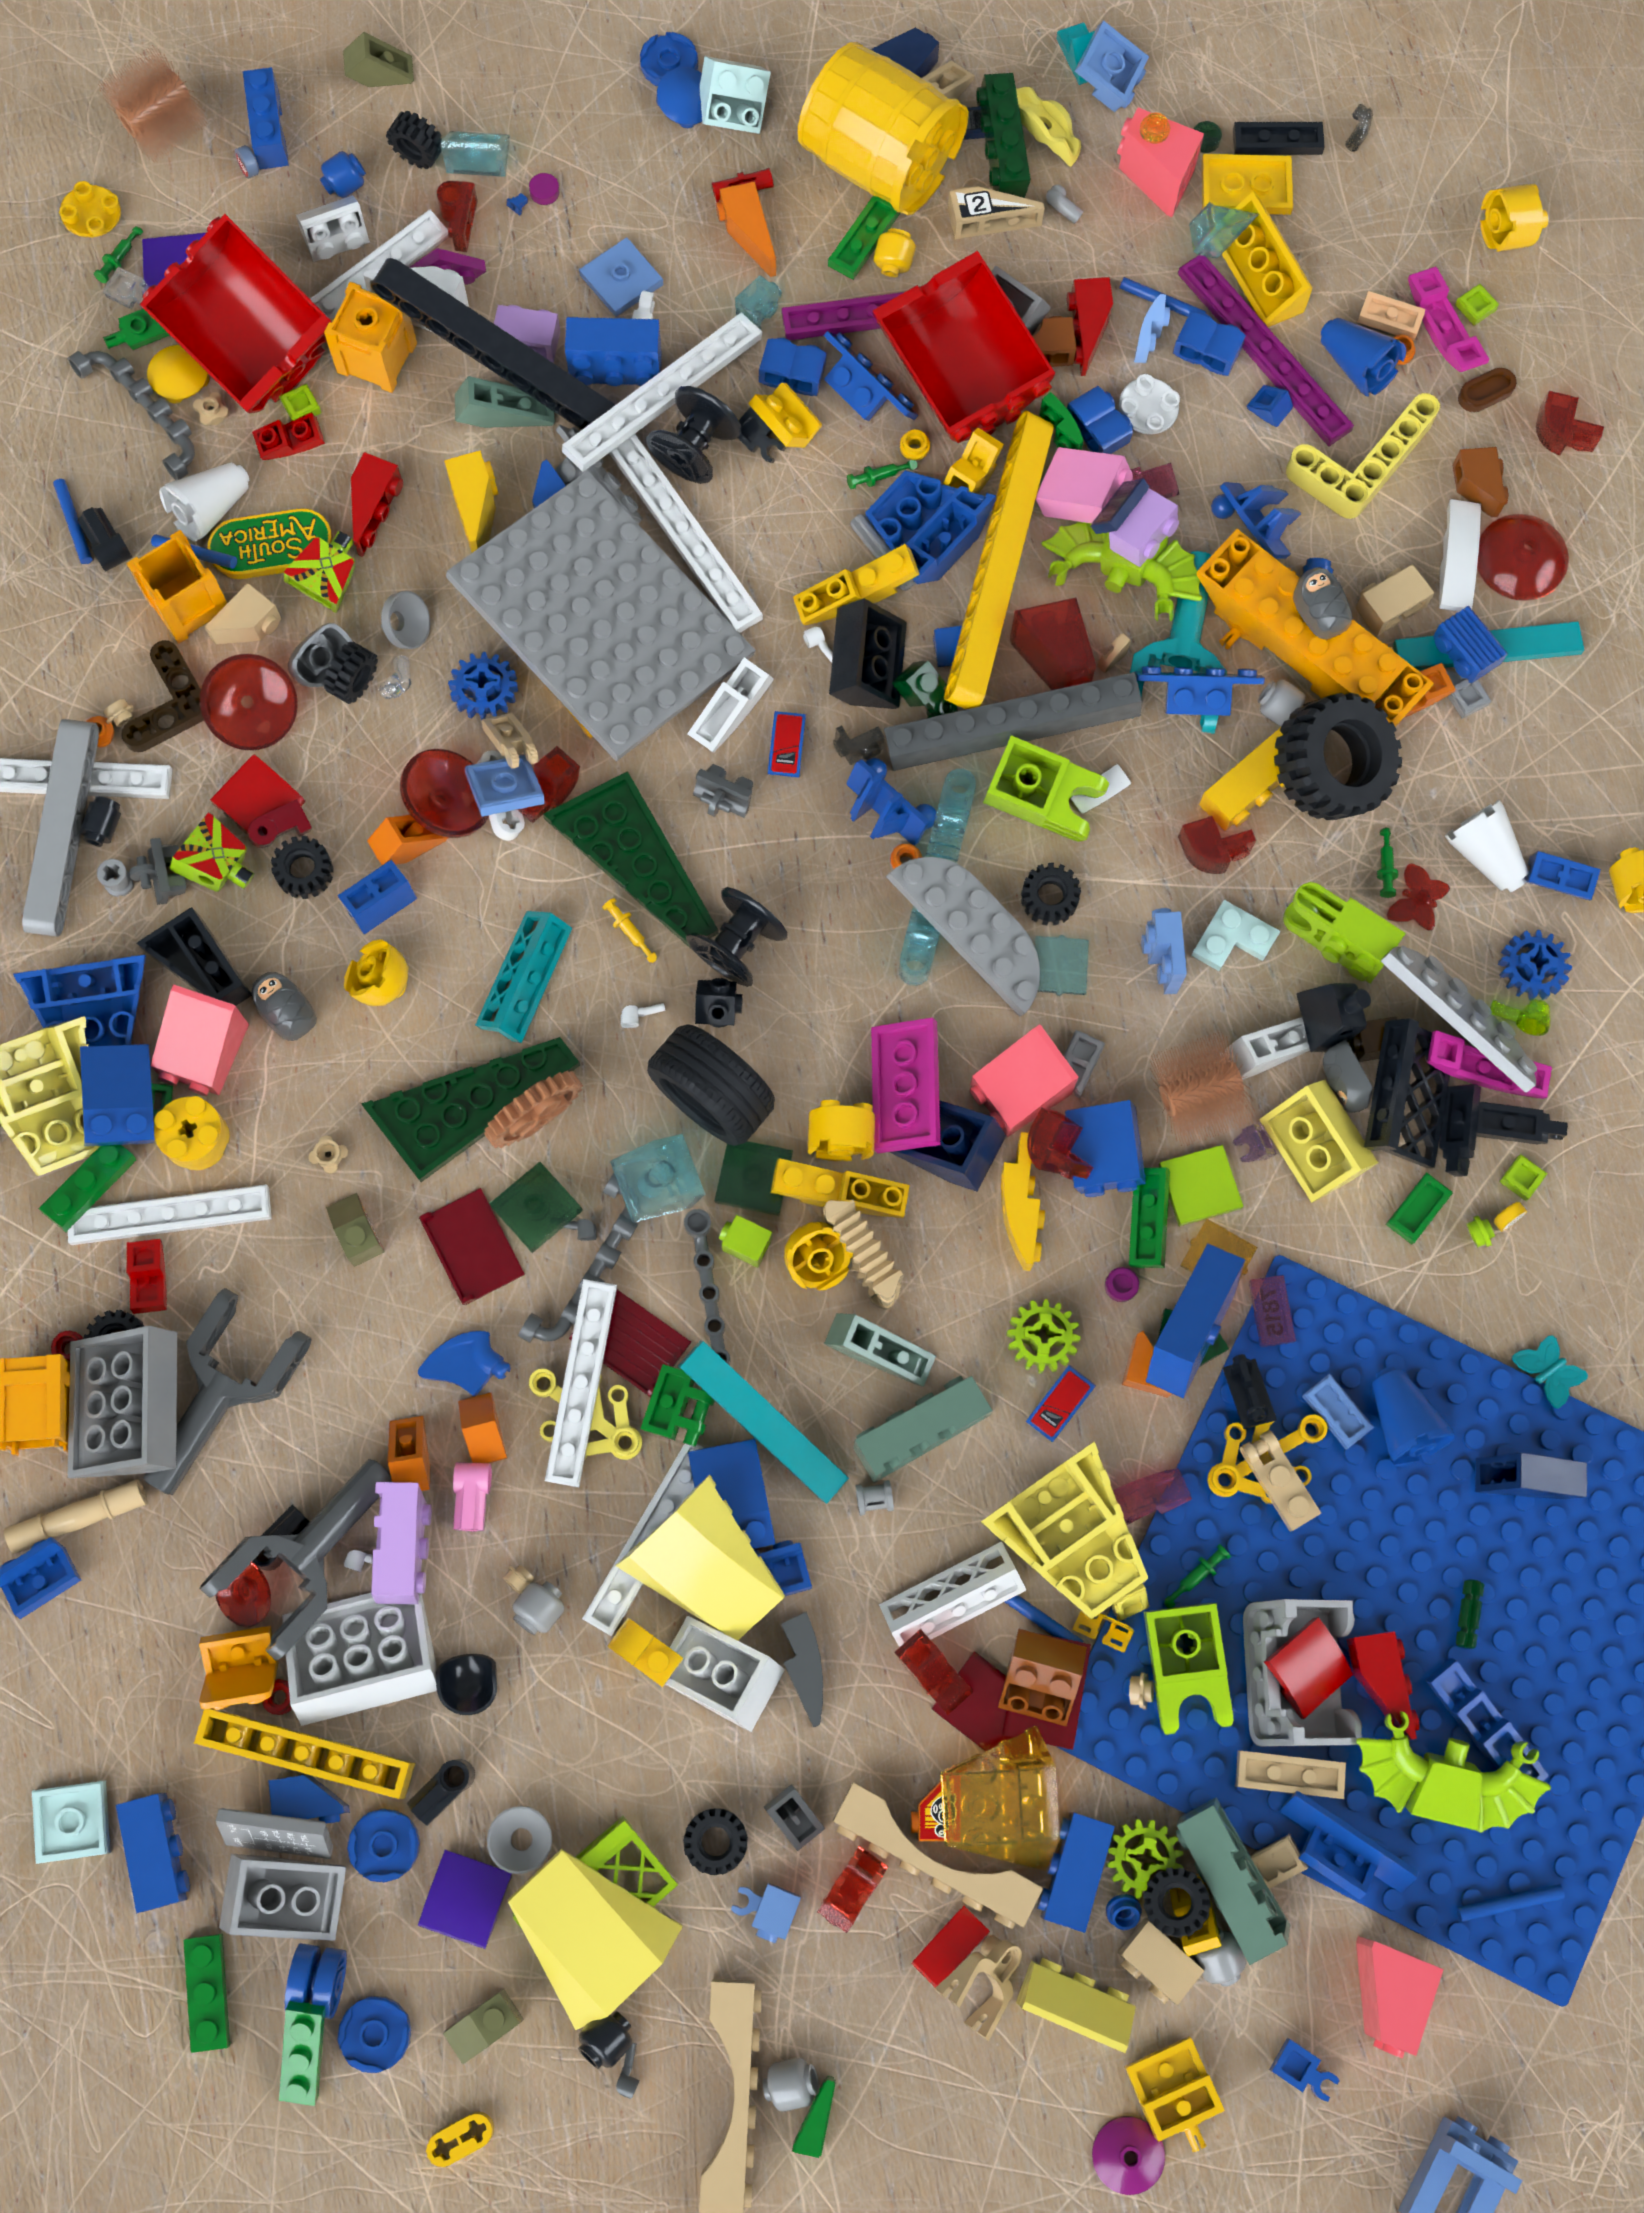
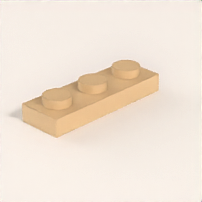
(1290, 1774)

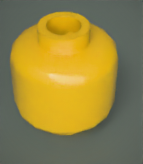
(894, 252)

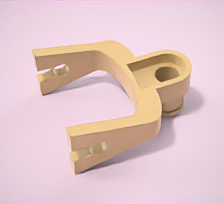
(999, 1962)

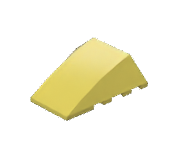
(44, 1095)
(1073, 1533)
(706, 1564)
(590, 1936)

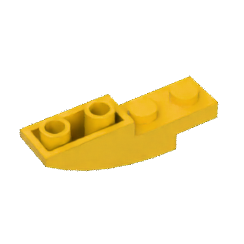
(872, 581)
(820, 1185)
(1021, 1214)

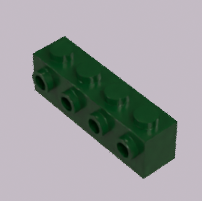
(1003, 134)

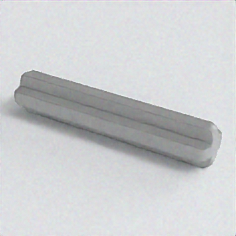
(874, 541)

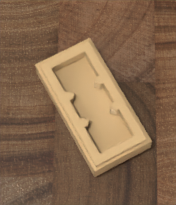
(1279, 1861)

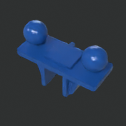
(1248, 506)
(894, 810)

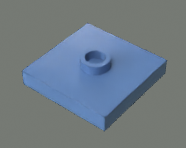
(620, 276)
(503, 789)

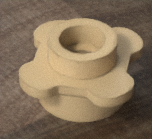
(213, 416)
(326, 1145)
(1141, 1690)

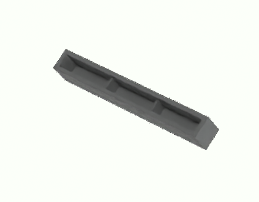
(1022, 717)

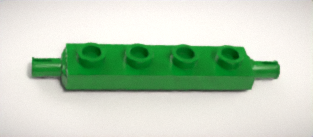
(136, 330)

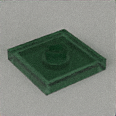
(748, 1177)
(536, 1207)

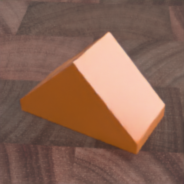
(1138, 1366)
(482, 1429)

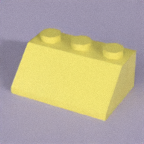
(1318, 1140)
(1077, 2004)

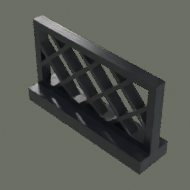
(1393, 1090)

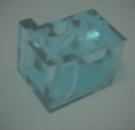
(758, 300)

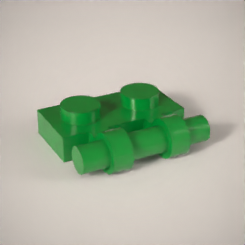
(669, 1404)

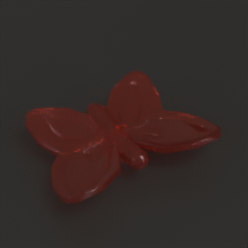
(1420, 898)

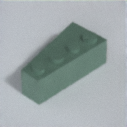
(921, 1428)
(1234, 1881)

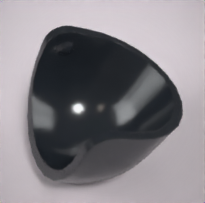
(467, 1683)

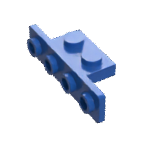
(860, 384)
(1199, 692)
(1343, 1851)

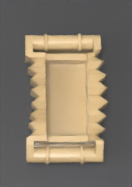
(868, 1259)

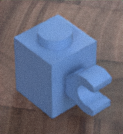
(773, 1910)

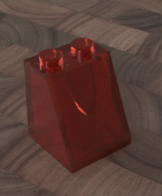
(1054, 643)

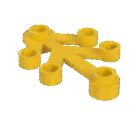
(1237, 1472)

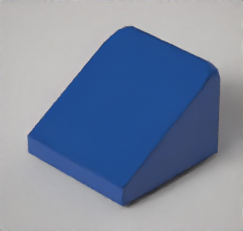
(1271, 404)
(945, 644)

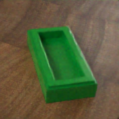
(1419, 1208)

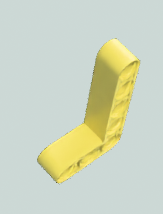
(1375, 464)

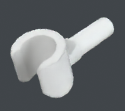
(815, 636)
(631, 1014)
(355, 1560)

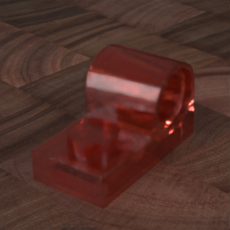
(458, 207)

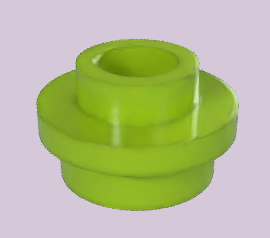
(1480, 1231)

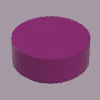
(544, 189)
(1121, 1284)

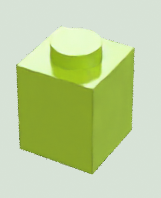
(745, 1240)

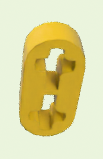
(463, 2147)

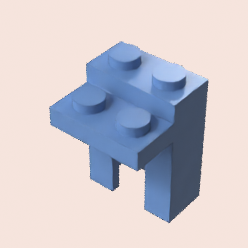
(1454, 2145)

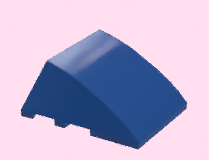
(930, 519)
(98, 990)

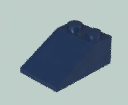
(966, 1148)

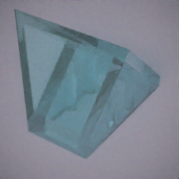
(1217, 228)

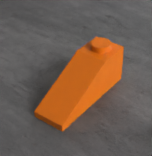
(746, 223)

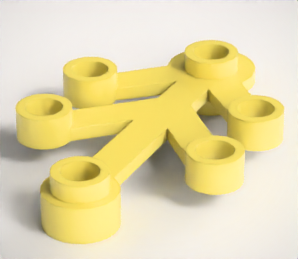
(612, 1433)

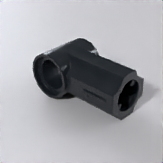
(105, 542)
(289, 1523)
(440, 1792)

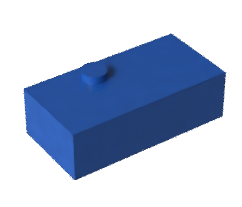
(1195, 1321)

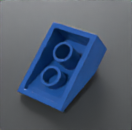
(116, 1095)
(740, 1482)

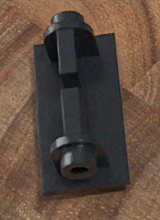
(1249, 1392)

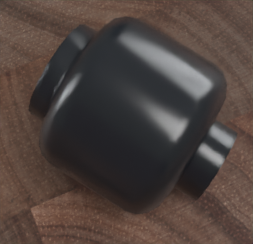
(605, 2040)

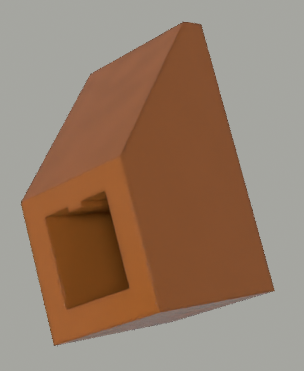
(1479, 478)

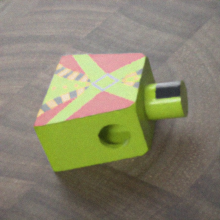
(323, 570)
(212, 856)

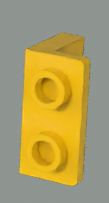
(786, 416)

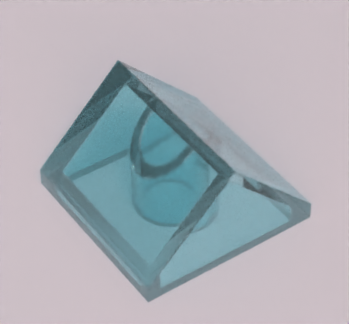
(475, 153)

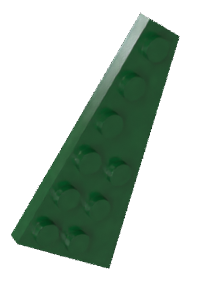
(451, 1112)

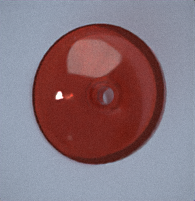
(1516, 570)
(272, 707)
(440, 778)

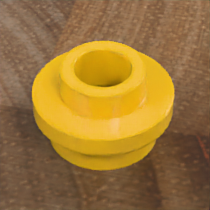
(914, 437)

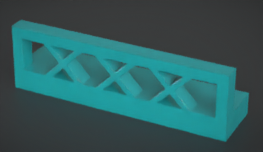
(528, 975)

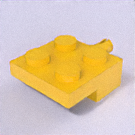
(1175, 2091)

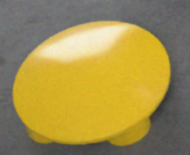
(90, 210)
(176, 374)

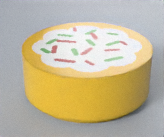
(1509, 1216)

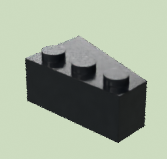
(196, 957)

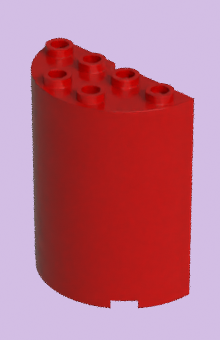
(239, 316)
(966, 348)

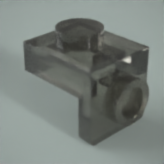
(861, 747)

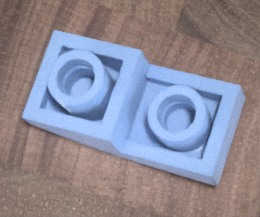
(1155, 319)

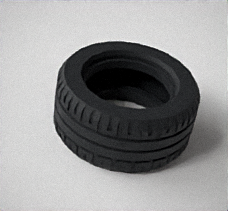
(711, 1084)

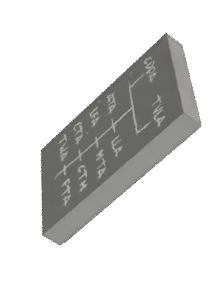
(274, 1833)

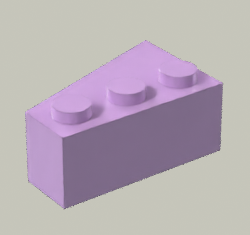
(400, 1543)

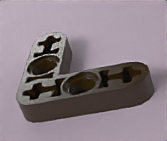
(177, 707)

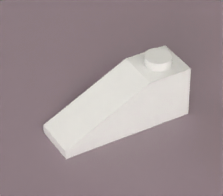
(1269, 1047)

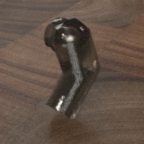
(1359, 134)

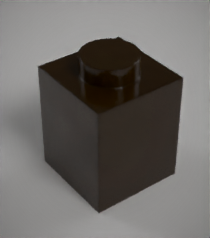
(1369, 1041)

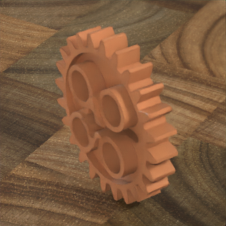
(533, 1109)

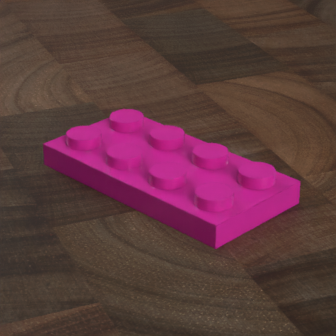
(905, 1085)

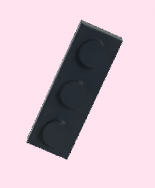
(1278, 138)

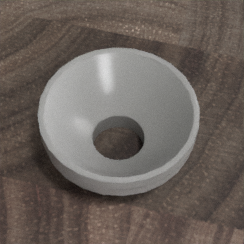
(412, 617)
(500, 1840)

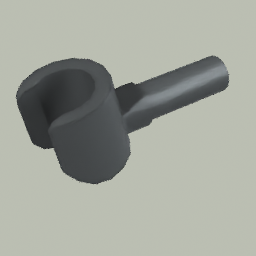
(585, 1229)
(626, 2084)

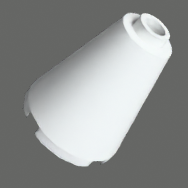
(204, 498)
(1491, 847)

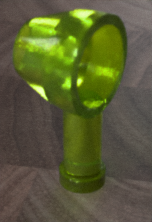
(1532, 1019)

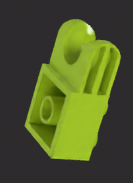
(1048, 793)
(1342, 930)
(1188, 1673)

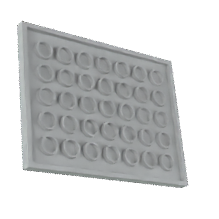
(600, 614)

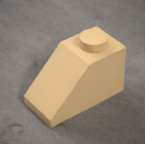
(244, 618)

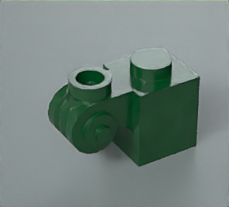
(924, 687)

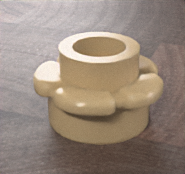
(119, 713)
(518, 1578)

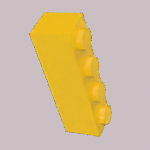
(1244, 786)

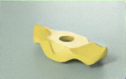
(1059, 136)

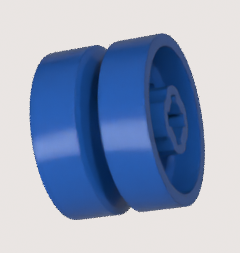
(317, 1977)

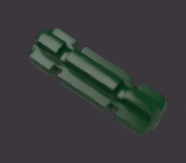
(1470, 1614)

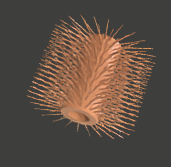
(153, 104)
(1201, 1089)

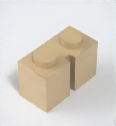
(1400, 594)
(1160, 1962)

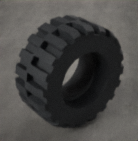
(1371, 748)

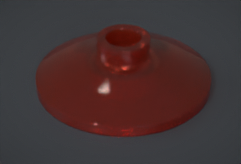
(247, 1598)

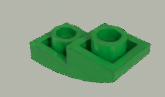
(1067, 430)

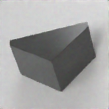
(794, 1817)

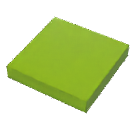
(1202, 1185)

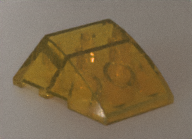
(1004, 1802)

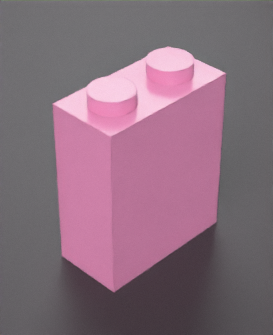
(1081, 484)

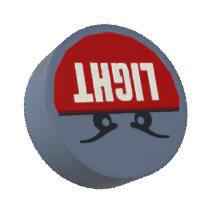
(247, 161)

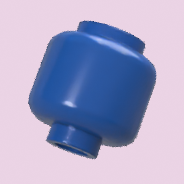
(342, 174)

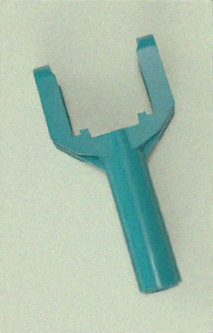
(1183, 644)

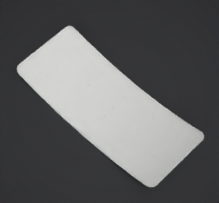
(1117, 782)

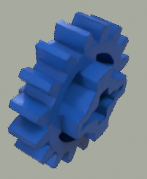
(471, 680)
(1523, 972)

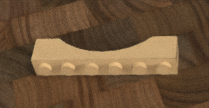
(1001, 1891)
(725, 2175)

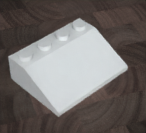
(360, 1658)

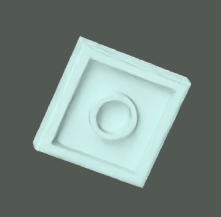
(70, 1822)

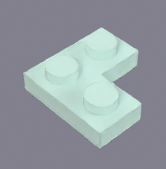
(1234, 928)

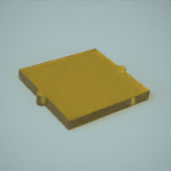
(1220, 1238)

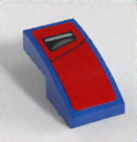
(786, 744)
(1060, 1403)

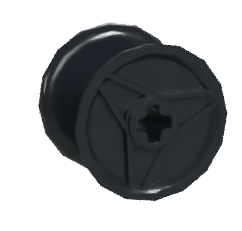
(705, 418)
(737, 936)

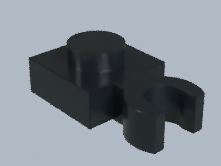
(756, 434)

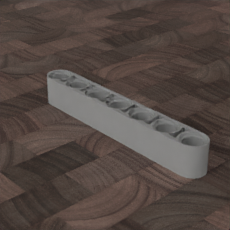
(60, 827)

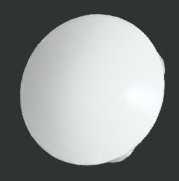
(1149, 404)

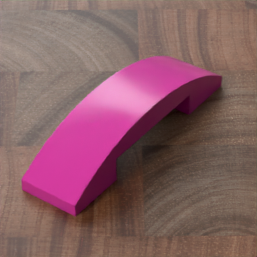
(1442, 322)
(1470, 1065)

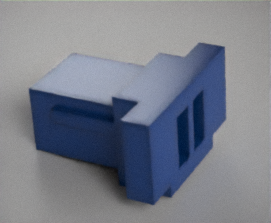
(517, 203)

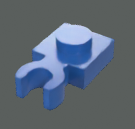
(1299, 2069)

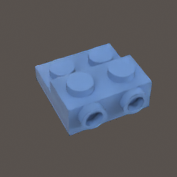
(1112, 67)
(1166, 947)

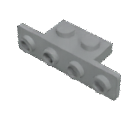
(569, 472)

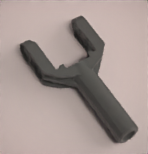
(219, 1391)
(304, 1553)

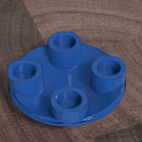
(680, 96)

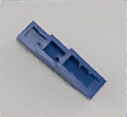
(1479, 1717)

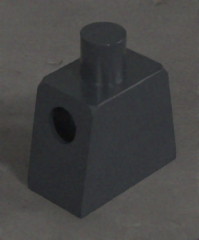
(1333, 1014)

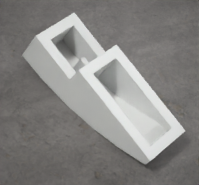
(730, 705)

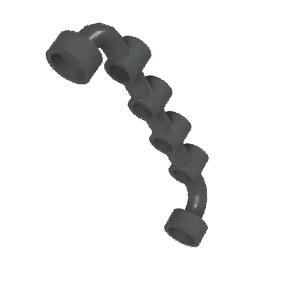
(140, 393)
(698, 1224)
(606, 1257)

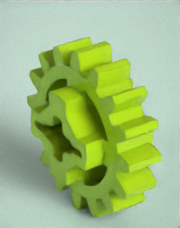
(1058, 1336)
(1147, 1841)

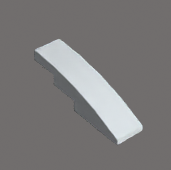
(1460, 555)

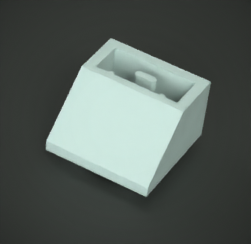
(733, 94)

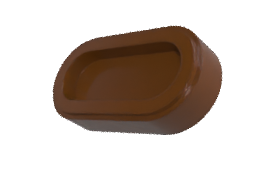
(1487, 390)

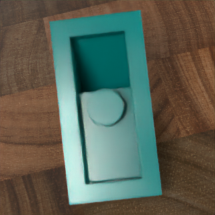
(1073, 43)

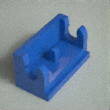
(1562, 875)
(377, 896)

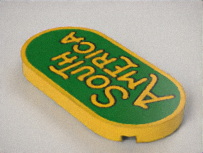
(267, 541)

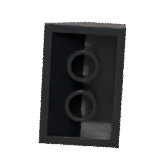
(867, 655)

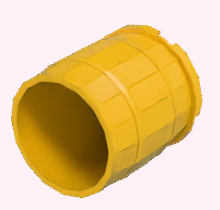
(881, 126)

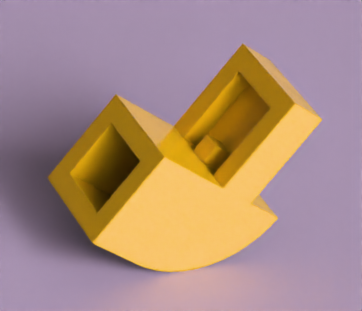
(976, 463)
(645, 1652)

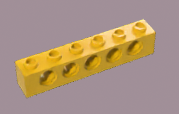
(304, 1753)

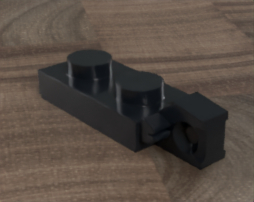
(1518, 1124)
(1460, 1127)

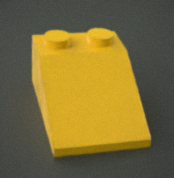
(473, 492)

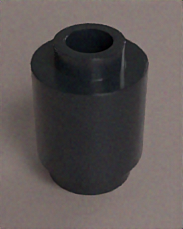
(100, 821)

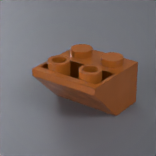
(1042, 1677)

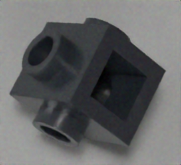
(717, 1002)

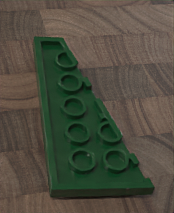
(627, 844)

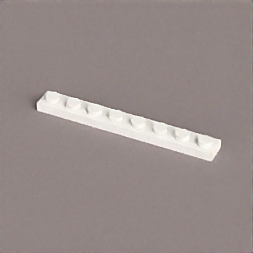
(659, 392)
(686, 534)

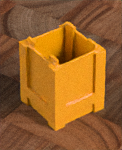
(370, 338)
(178, 586)
(34, 1402)

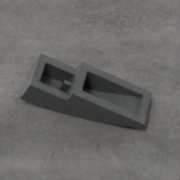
(806, 1666)

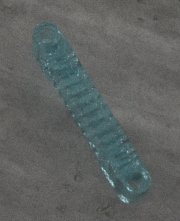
(944, 843)

